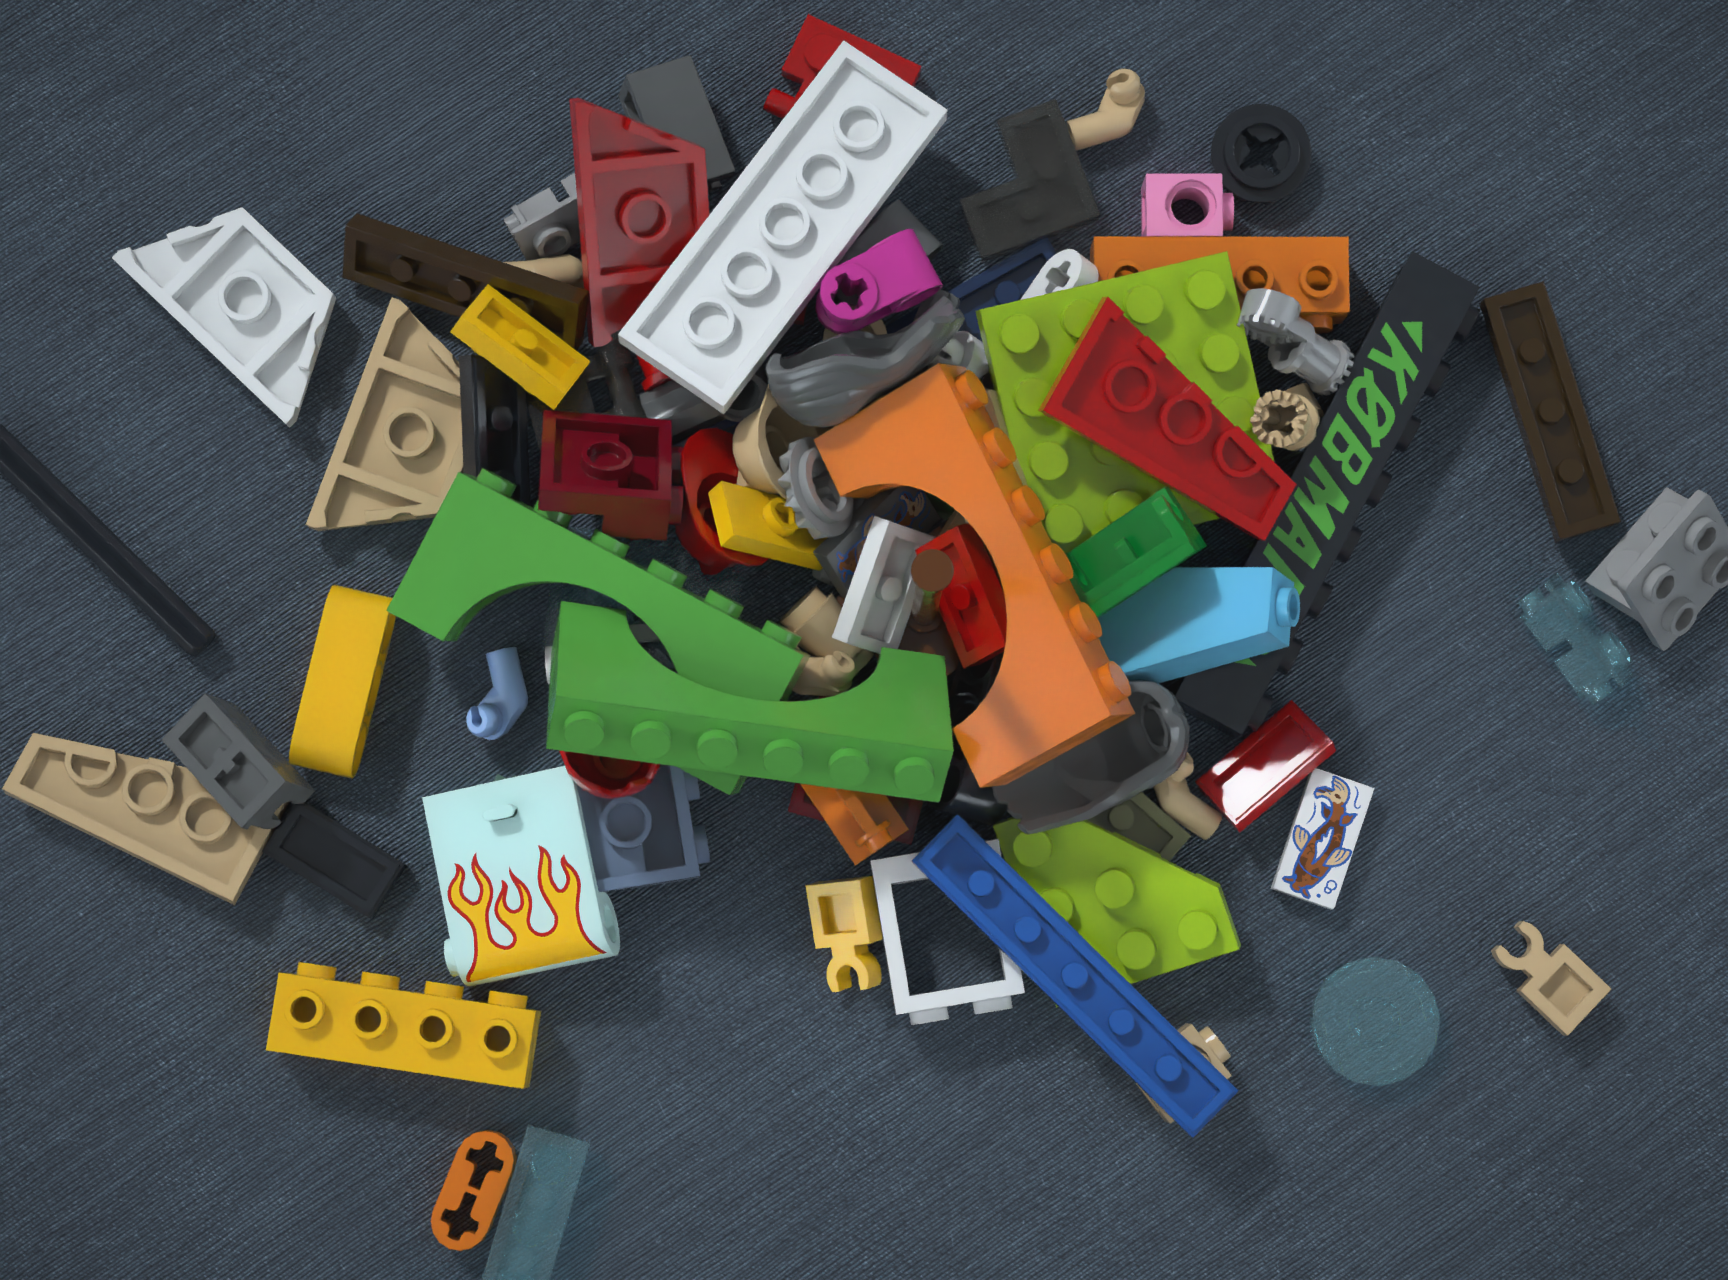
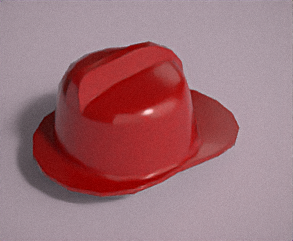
(704, 464)

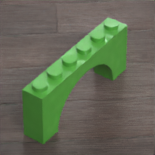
(496, 544)
(626, 705)

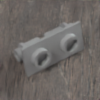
(545, 225)

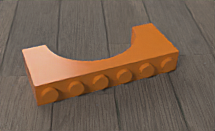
(1054, 671)

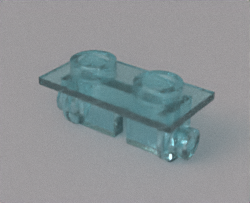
(1593, 656)

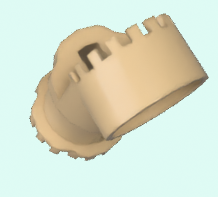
(1285, 411)

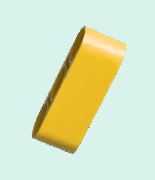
(342, 682)

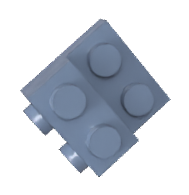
(646, 835)

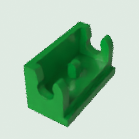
(1133, 552)

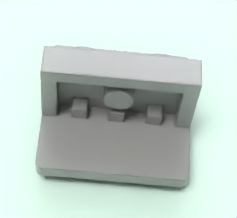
(1666, 565)

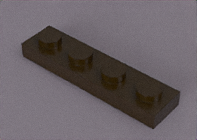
(454, 277)
(1549, 412)

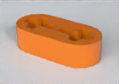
(459, 1183)

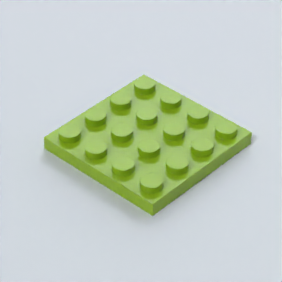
(1185, 311)

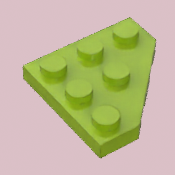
(1122, 897)

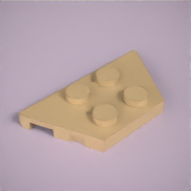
(399, 434)

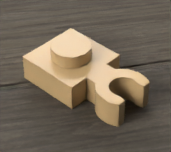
(1557, 983)

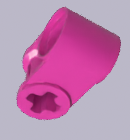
(885, 278)

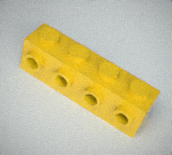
(403, 1028)

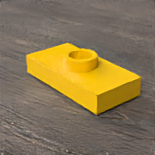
(761, 525)

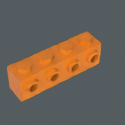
(1301, 267)

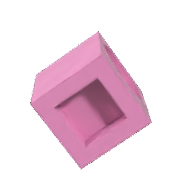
(1162, 190)

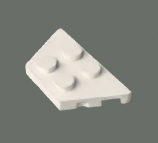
(241, 303)

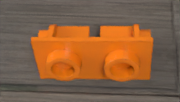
(857, 819)

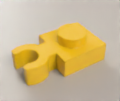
(846, 920)

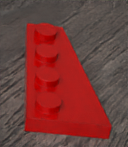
(1148, 414)

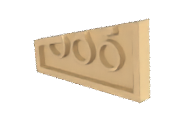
(142, 809)

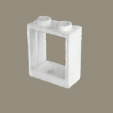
(932, 1005)

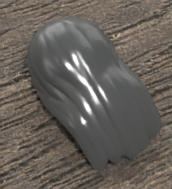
(857, 367)
(1105, 767)

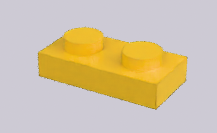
(520, 346)

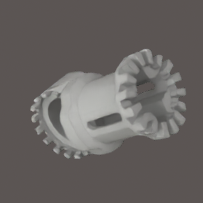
(1293, 341)

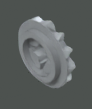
(813, 492)

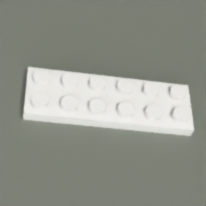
(782, 227)

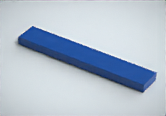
(1074, 976)

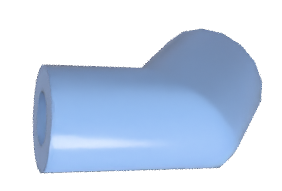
(504, 701)

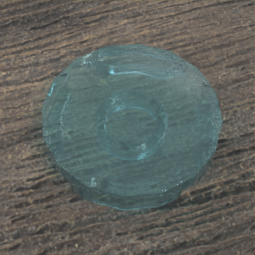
(1374, 1021)

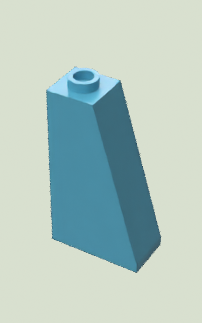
(1200, 621)

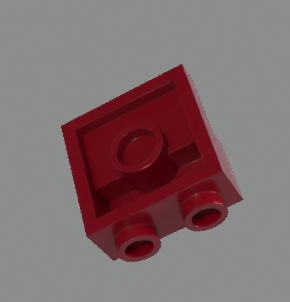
(612, 470)

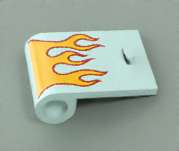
(518, 887)

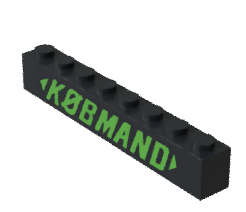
(1343, 472)

